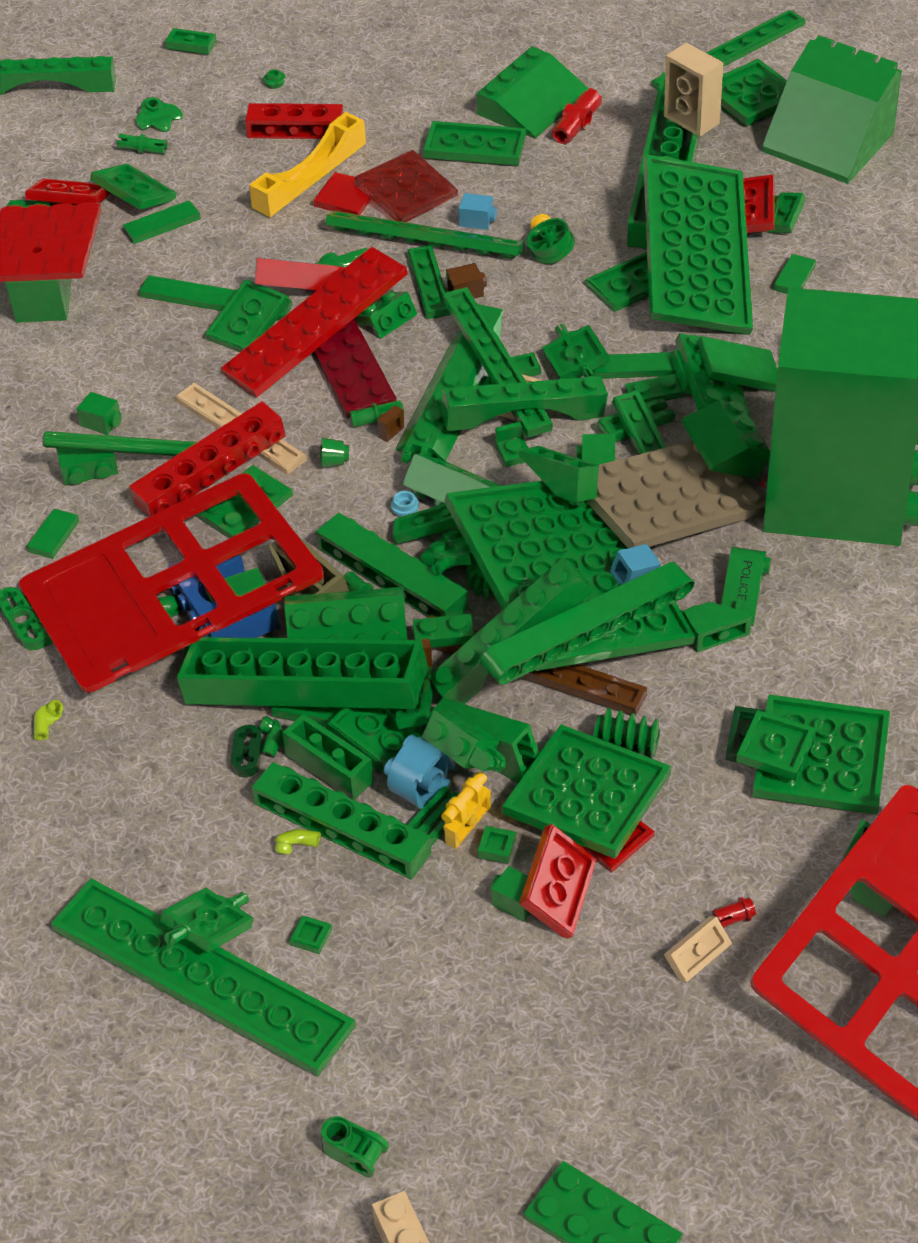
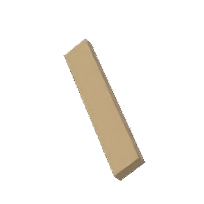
(220, 413)

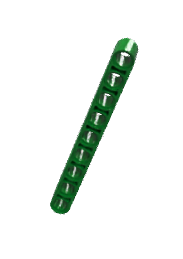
(586, 623)

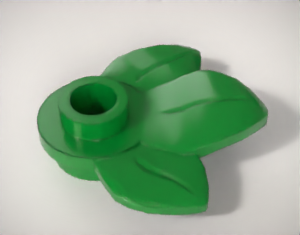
(157, 114)

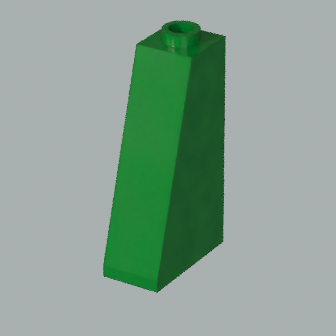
(514, 736)

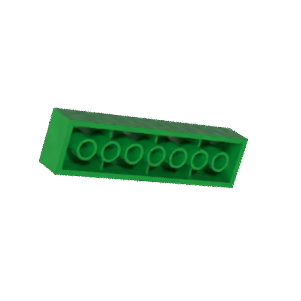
(304, 672)

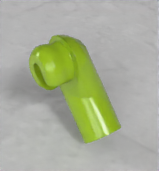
(46, 717)
(296, 836)

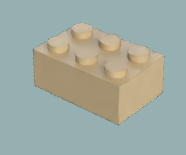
(693, 89)

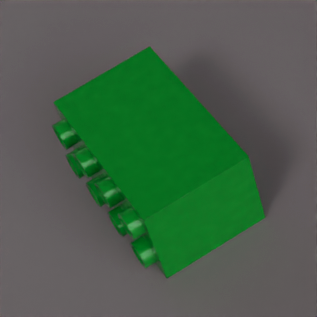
(845, 418)

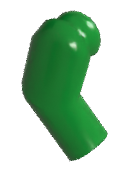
(274, 736)

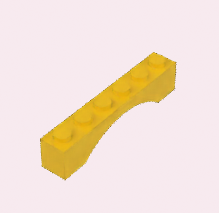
(276, 190)

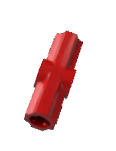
(576, 116)

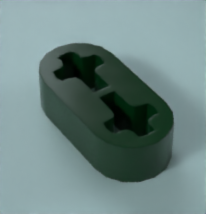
(239, 750)

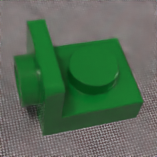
(508, 443)

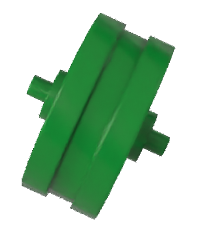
(552, 239)

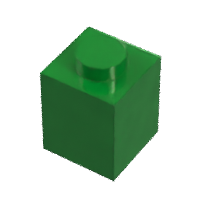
(99, 413)
(507, 892)

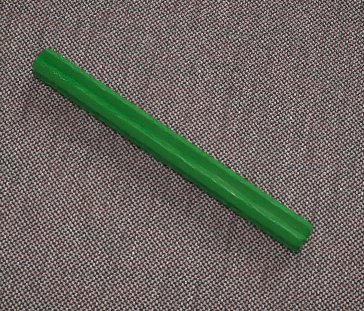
(114, 443)

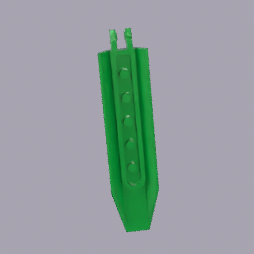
(458, 368)

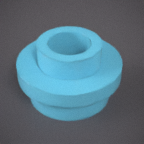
(404, 503)

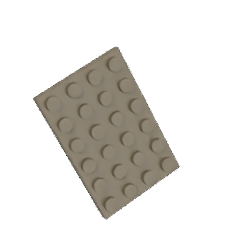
(670, 496)

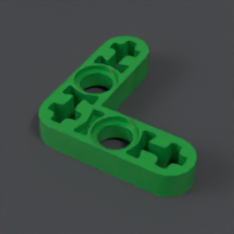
(23, 608)

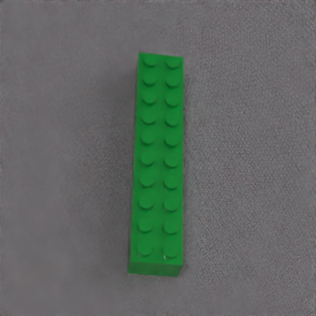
(664, 140)

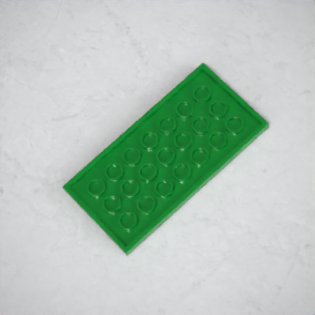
(697, 245)

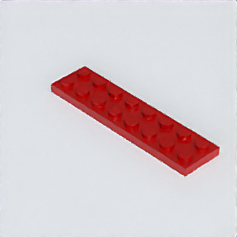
(314, 321)

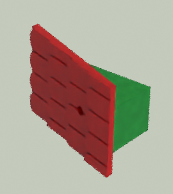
(42, 254)

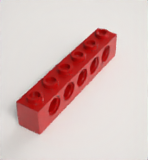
(208, 459)

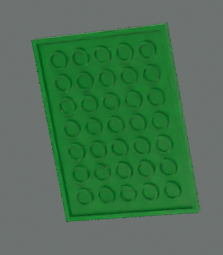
(526, 530)

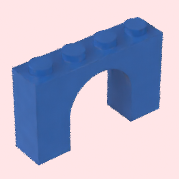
(192, 599)

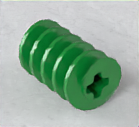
(628, 732)

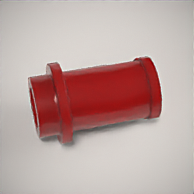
(735, 912)

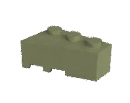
(331, 582)

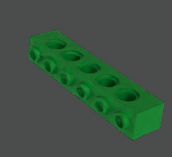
(342, 820)

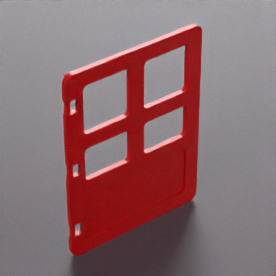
(109, 614)
(889, 865)

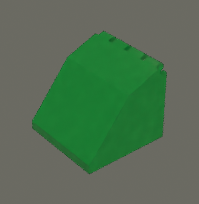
(835, 109)

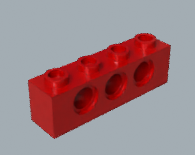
(290, 120)

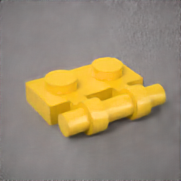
(466, 809)

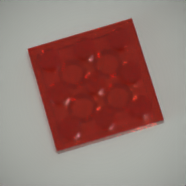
(406, 186)

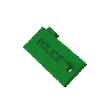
(744, 579)

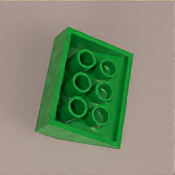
(529, 92)

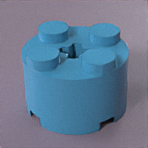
(418, 771)

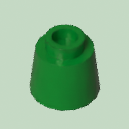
(333, 452)

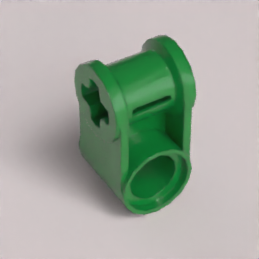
(359, 1147)

